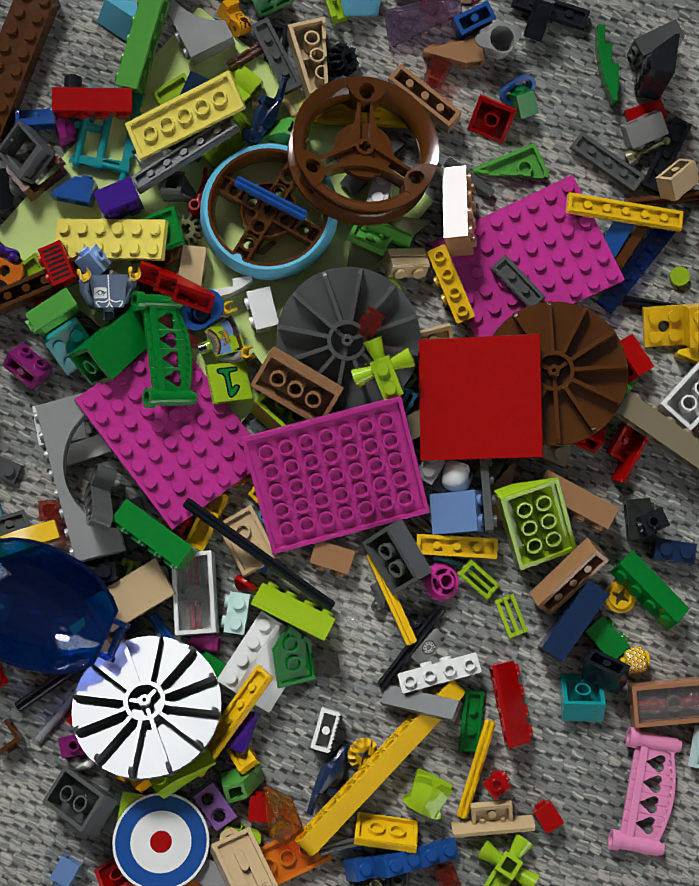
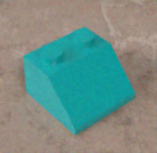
(581, 699)

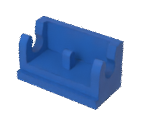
(38, 118)

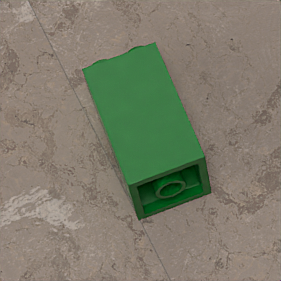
(111, 347)

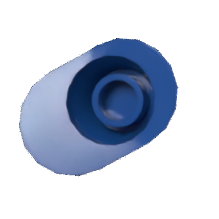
(197, 320)

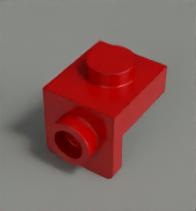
(497, 783)

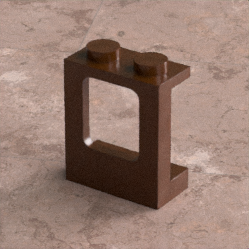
(34, 190)

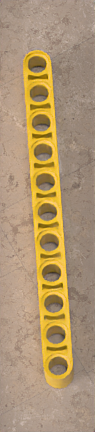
(372, 774)

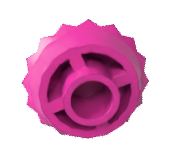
(436, 580)

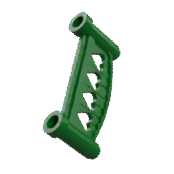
(163, 391)

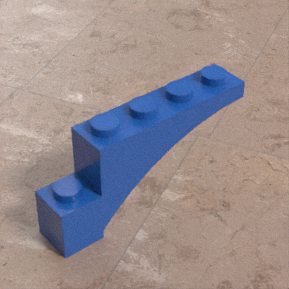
(395, 862)

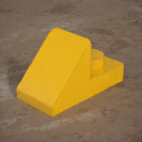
(243, 761)

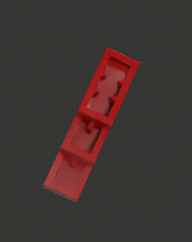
(176, 286)

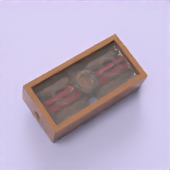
(664, 702)

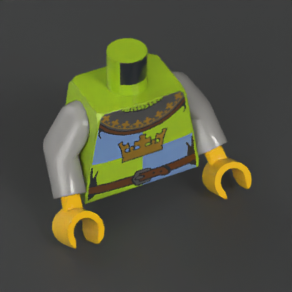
(225, 339)

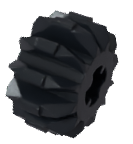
(343, 59)

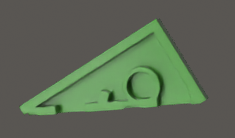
(519, 164)

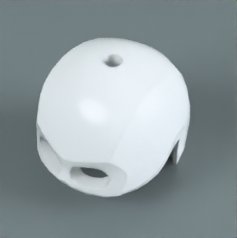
(456, 476)

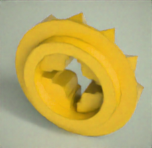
(621, 606)
(361, 746)

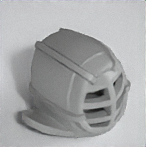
(498, 39)

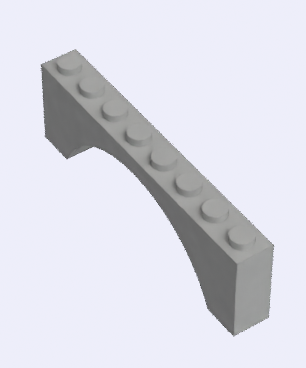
(199, 35)
(58, 425)

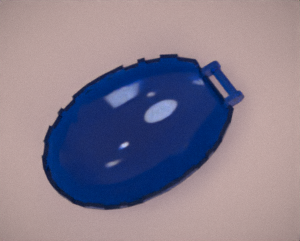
(53, 610)

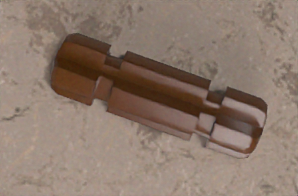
(244, 57)

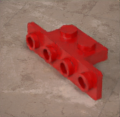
(626, 449)

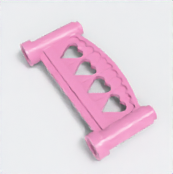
(630, 835)

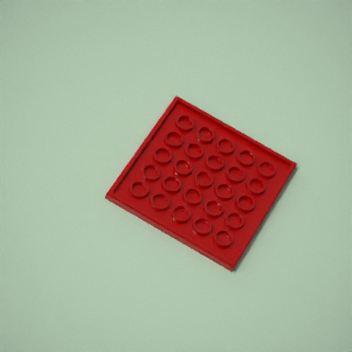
(480, 398)

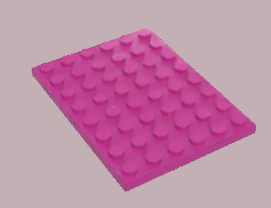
(554, 249)
(168, 448)
(335, 474)

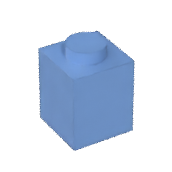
(65, 871)

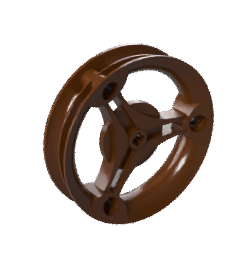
(363, 151)

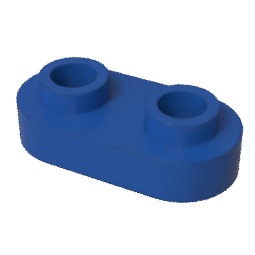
(516, 83)

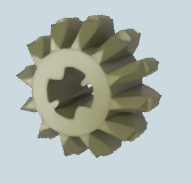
(194, 229)

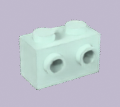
(237, 613)

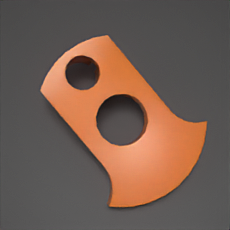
(16, 271)

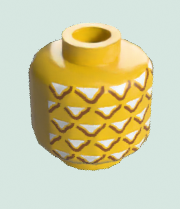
(636, 658)

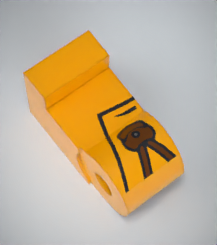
(234, 17)

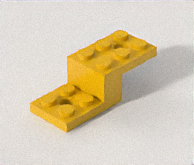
(682, 325)

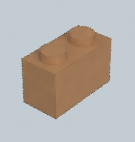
(332, 558)

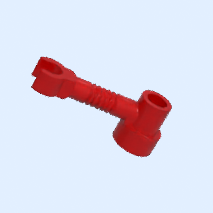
(194, 204)

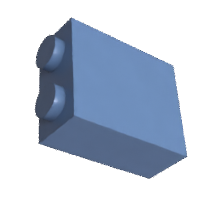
(457, 512)

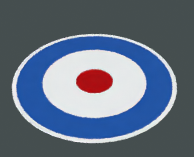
(160, 841)

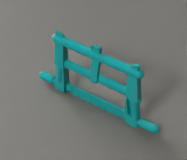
(99, 162)

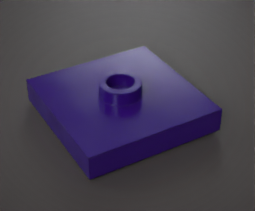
(243, 735)

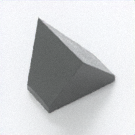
(177, 188)

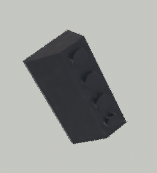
(657, 70)

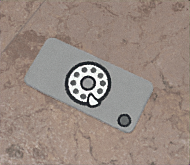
(428, 647)

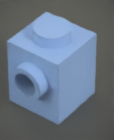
(94, 259)

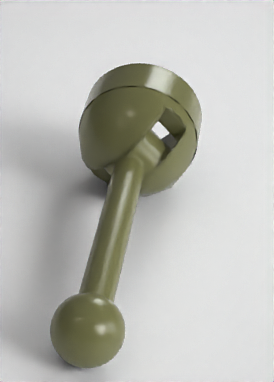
(633, 156)

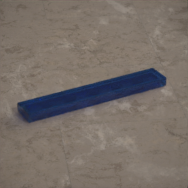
(635, 268)

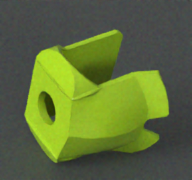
(428, 794)

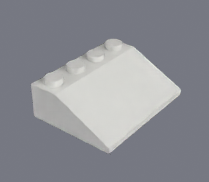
(253, 651)

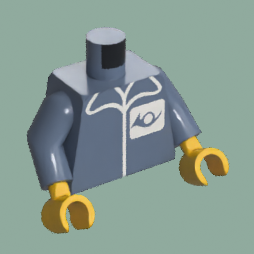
(107, 291)

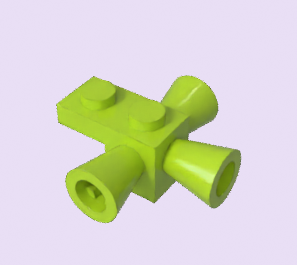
(383, 368)
(509, 864)

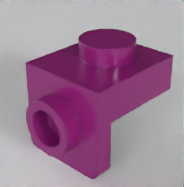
(66, 132)

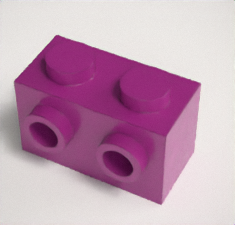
(27, 366)

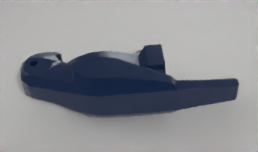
(265, 115)
(329, 776)

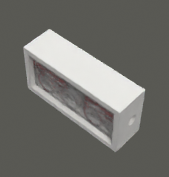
(196, 596)

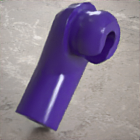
(10, 253)

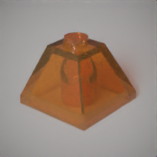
(281, 816)

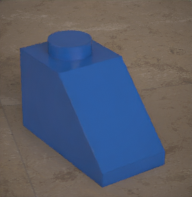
(76, 191)

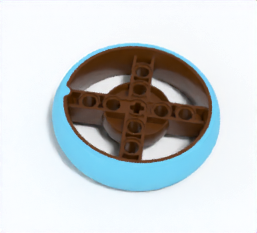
(240, 258)

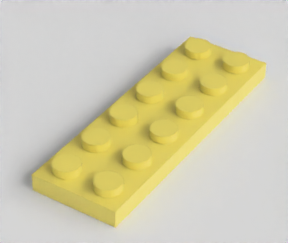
(185, 115)
(116, 237)

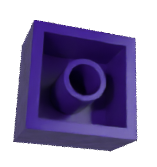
(119, 199)

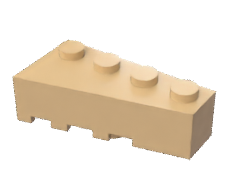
(309, 52)

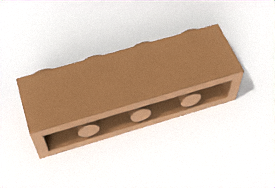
(438, 108)
(569, 576)

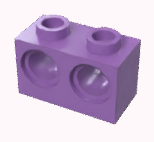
(219, 803)

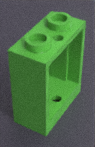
(52, 313)

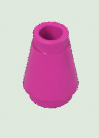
(206, 642)

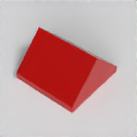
(491, 119)

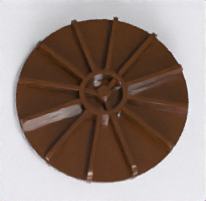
(580, 368)

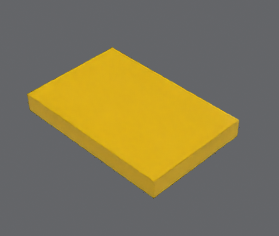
(386, 832)

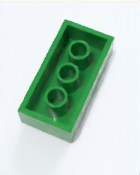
(150, 532)

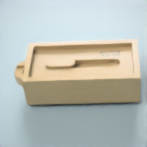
(241, 859)

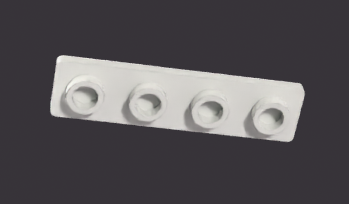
(437, 673)

